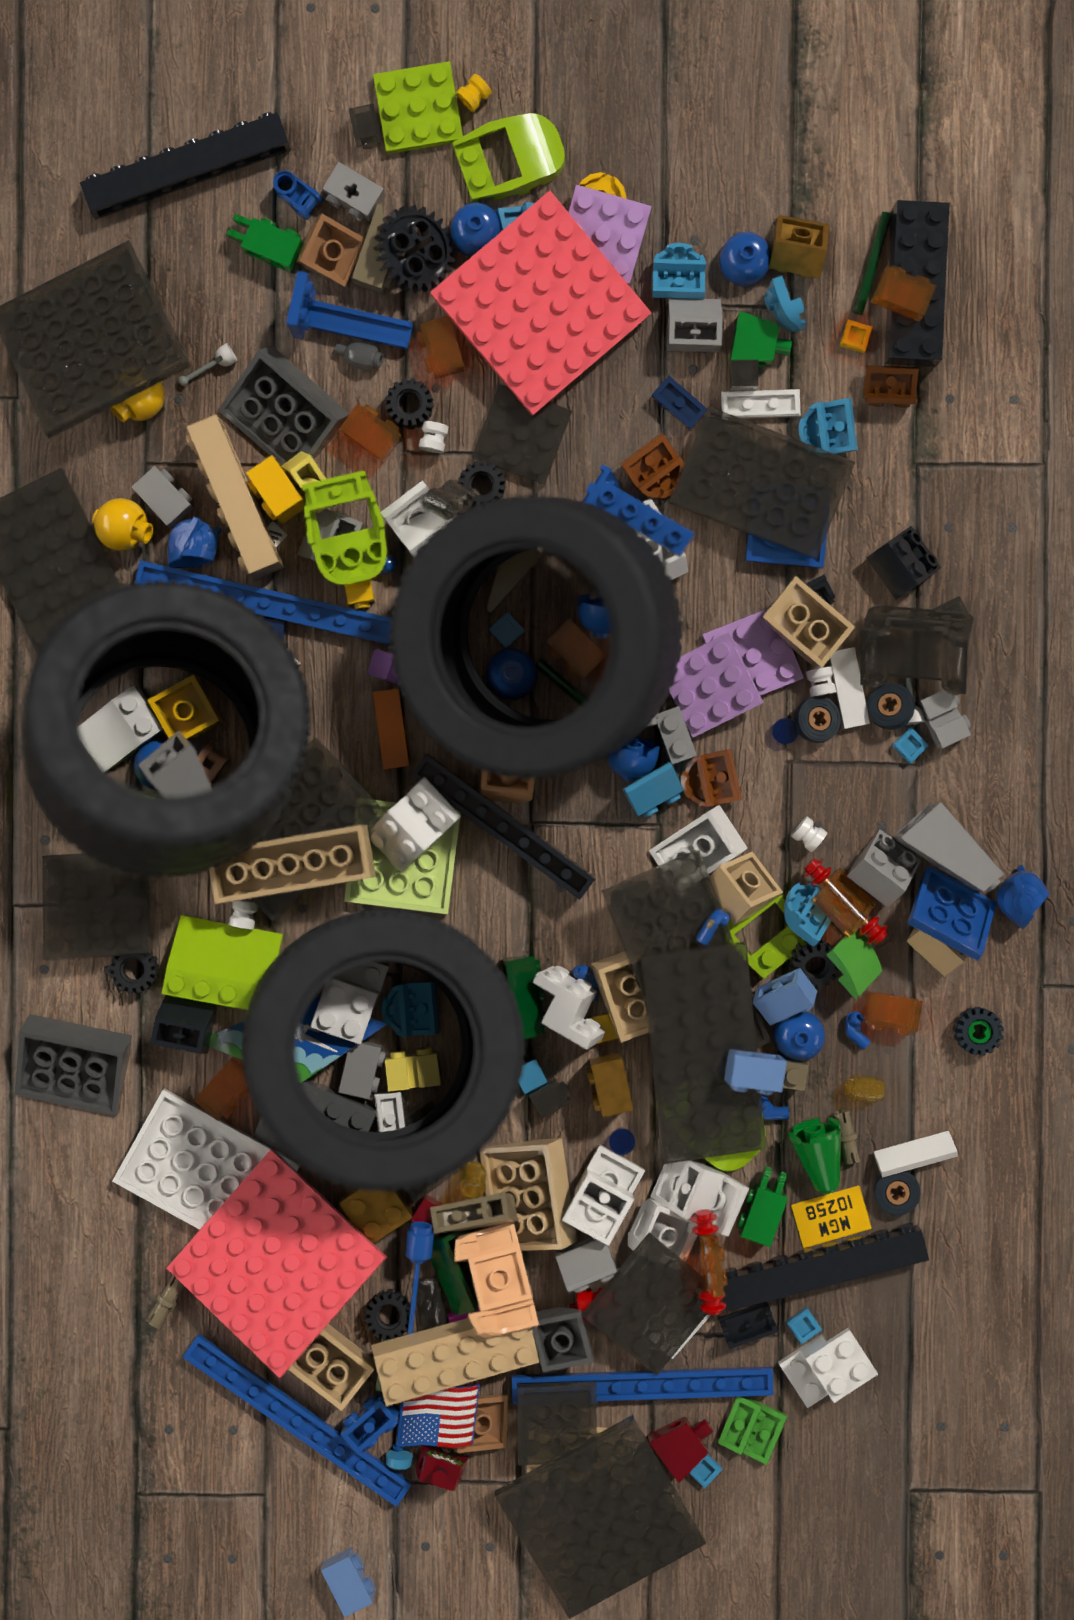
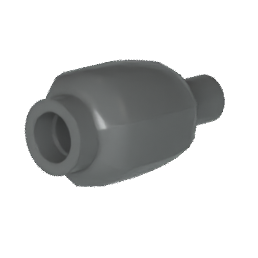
(360, 355)

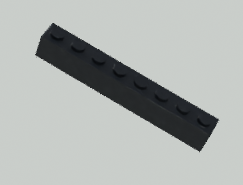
(185, 165)
(504, 827)
(825, 1266)

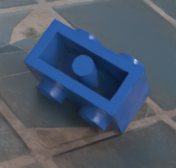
(365, 1427)

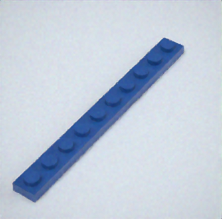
(280, 605)
(665, 1385)
(296, 1419)

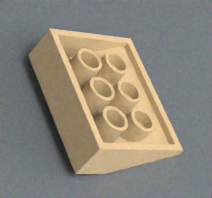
(540, 1187)

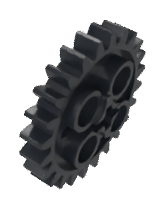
(426, 270)

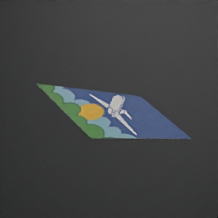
(313, 1047)

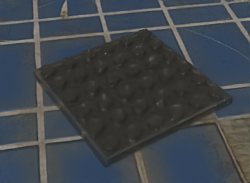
(90, 339)
(600, 1517)

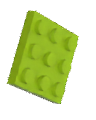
(418, 107)

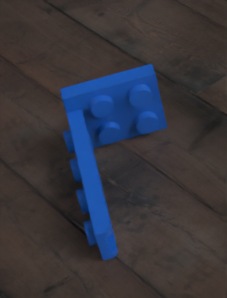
(343, 321)
(645, 520)

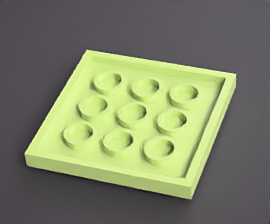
(420, 887)

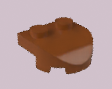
(654, 468)
(711, 779)

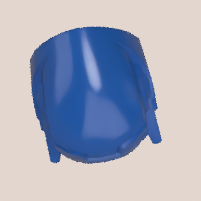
(192, 544)
(1021, 896)

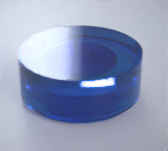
(784, 731)
(622, 1141)

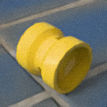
(473, 92)

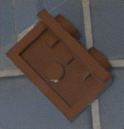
(890, 385)

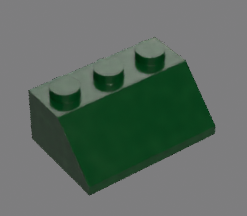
(520, 974)
(454, 1275)

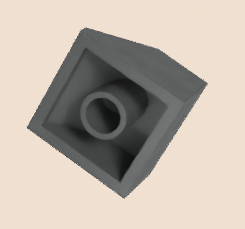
(562, 1339)

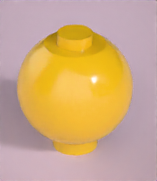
(142, 405)
(122, 524)

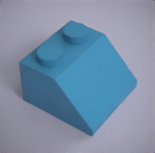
(653, 790)

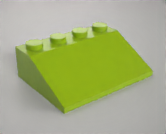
(218, 961)

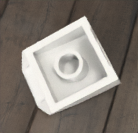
(665, 1226)

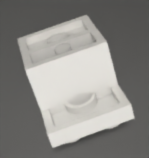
(411, 520)
(413, 825)
(350, 1001)
(569, 1006)
(695, 1186)
(603, 1195)
(828, 1368)

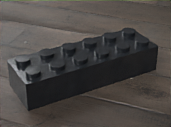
(920, 249)

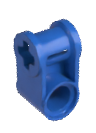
(300, 197)

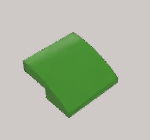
(856, 962)
(752, 1429)

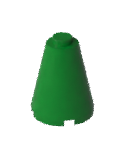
(819, 1151)

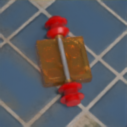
(844, 902)
(711, 1255)

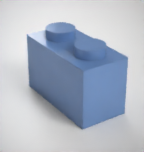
(785, 997)
(755, 1071)
(348, 1581)

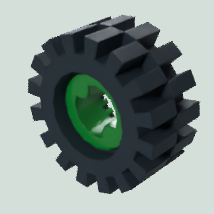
(991, 1032)

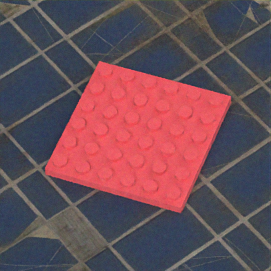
(540, 303)
(276, 1263)

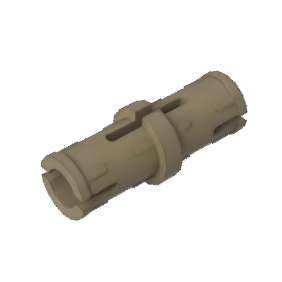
(848, 1137)
(165, 1302)

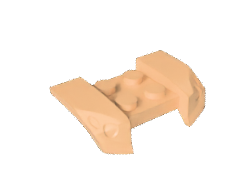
(498, 1280)

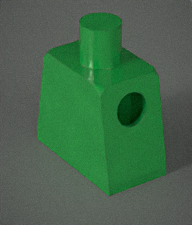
(757, 340)

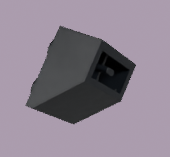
(903, 562)
(184, 1024)

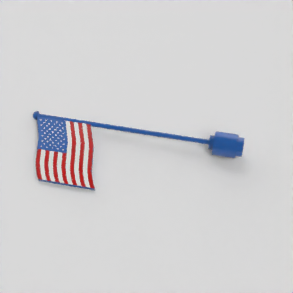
(446, 1415)

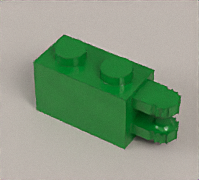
(268, 242)
(763, 1209)

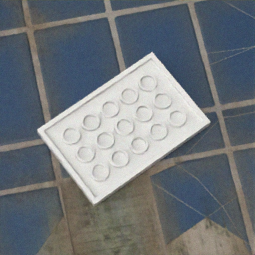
(189, 1160)

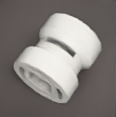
(433, 437)
(821, 675)
(810, 835)
(243, 914)

